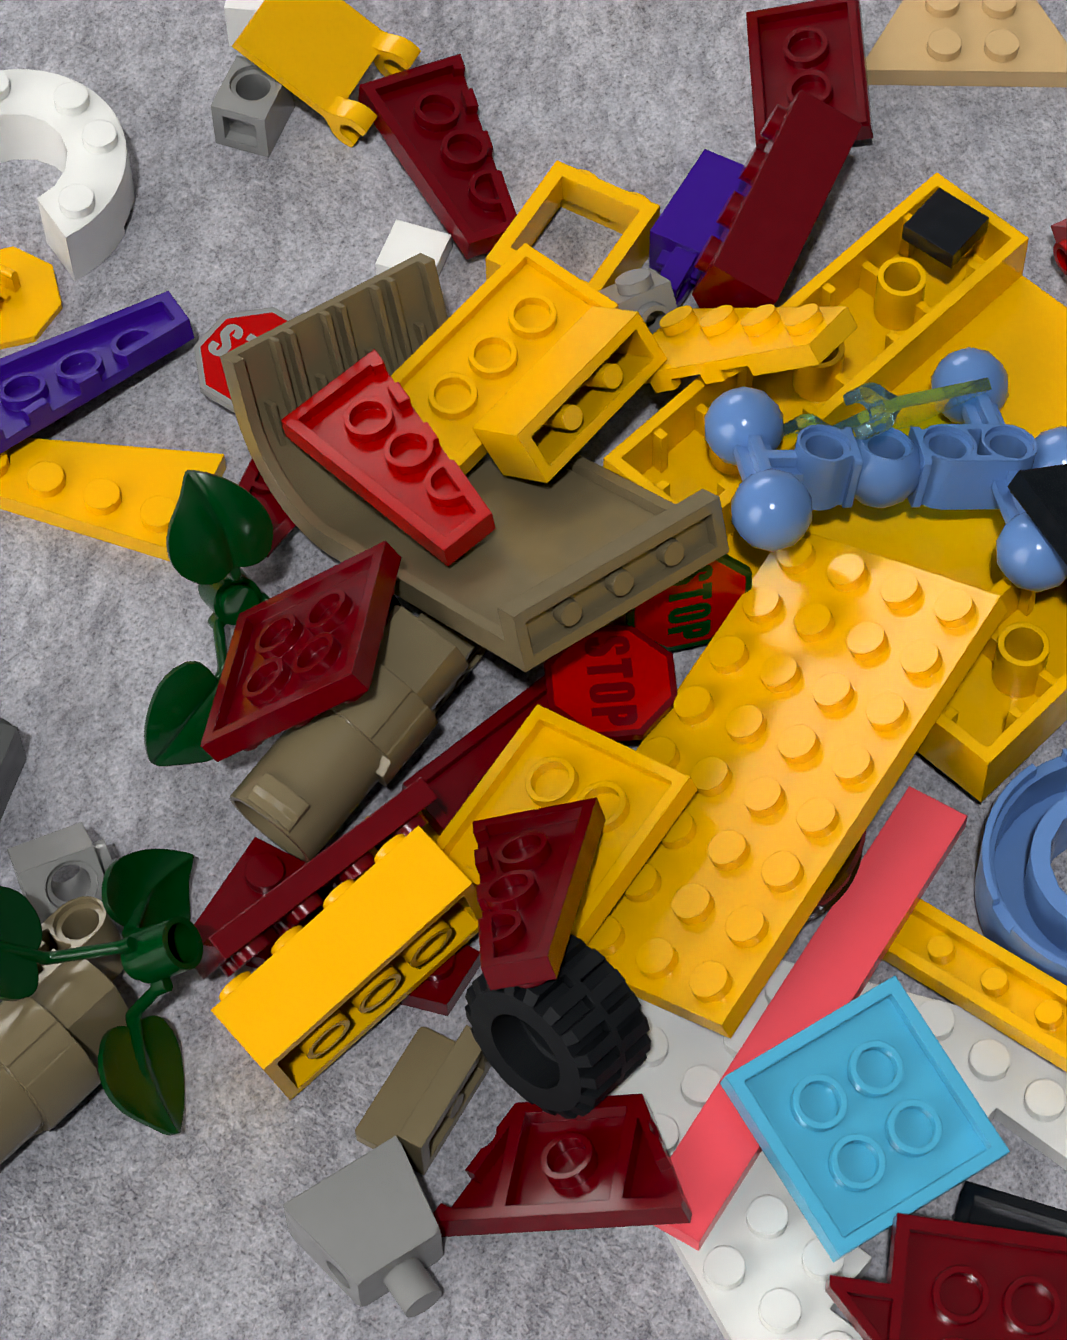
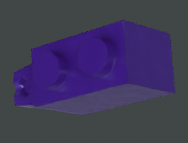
(691, 220)

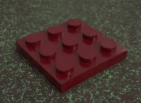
(302, 652)

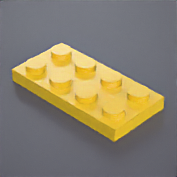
(492, 346)

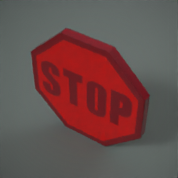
(613, 682)

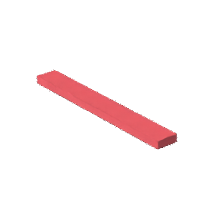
(825, 977)

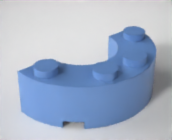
(1014, 879)

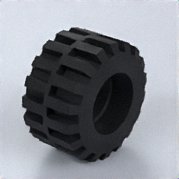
(565, 1038)

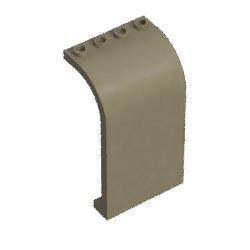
(561, 549)

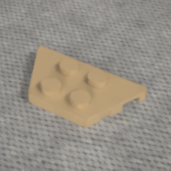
(969, 45)

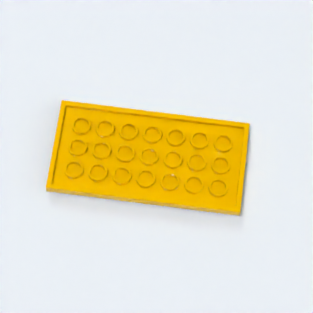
(793, 747)

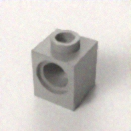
(250, 109)
(42, 857)

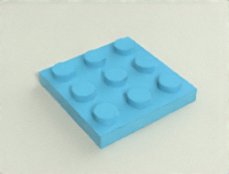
(864, 1117)

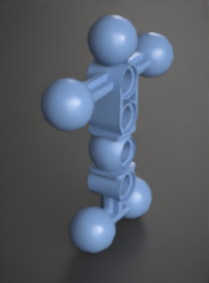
(932, 467)

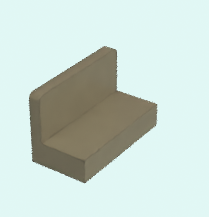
(425, 1095)

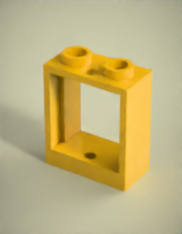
(593, 199)

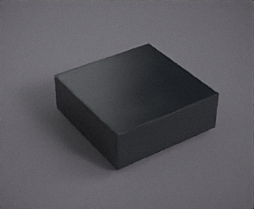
(945, 228)

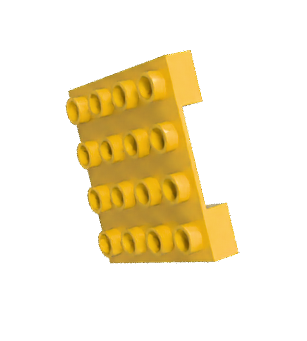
(907, 321)

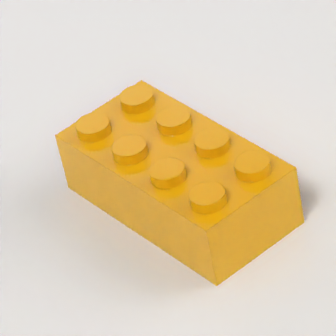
(351, 961)

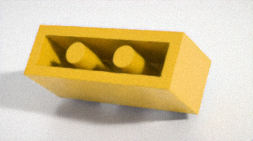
(570, 393)

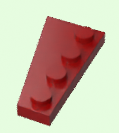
(392, 459)

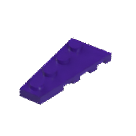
(83, 363)

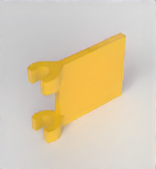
(322, 54)

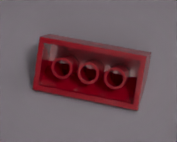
(777, 206)

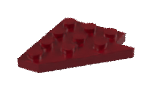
(961, 1285)

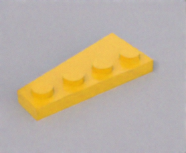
(730, 339)
(100, 488)

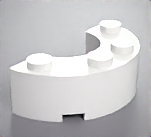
(80, 135)

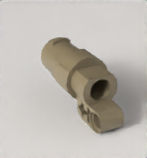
(330, 764)
(56, 1033)

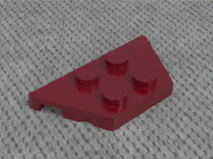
(569, 1174)

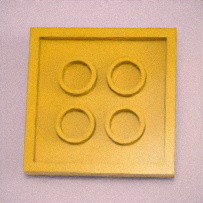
(565, 762)

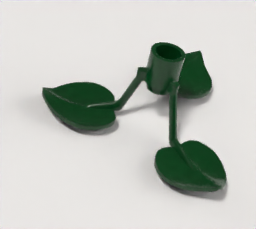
(207, 542)
(150, 898)

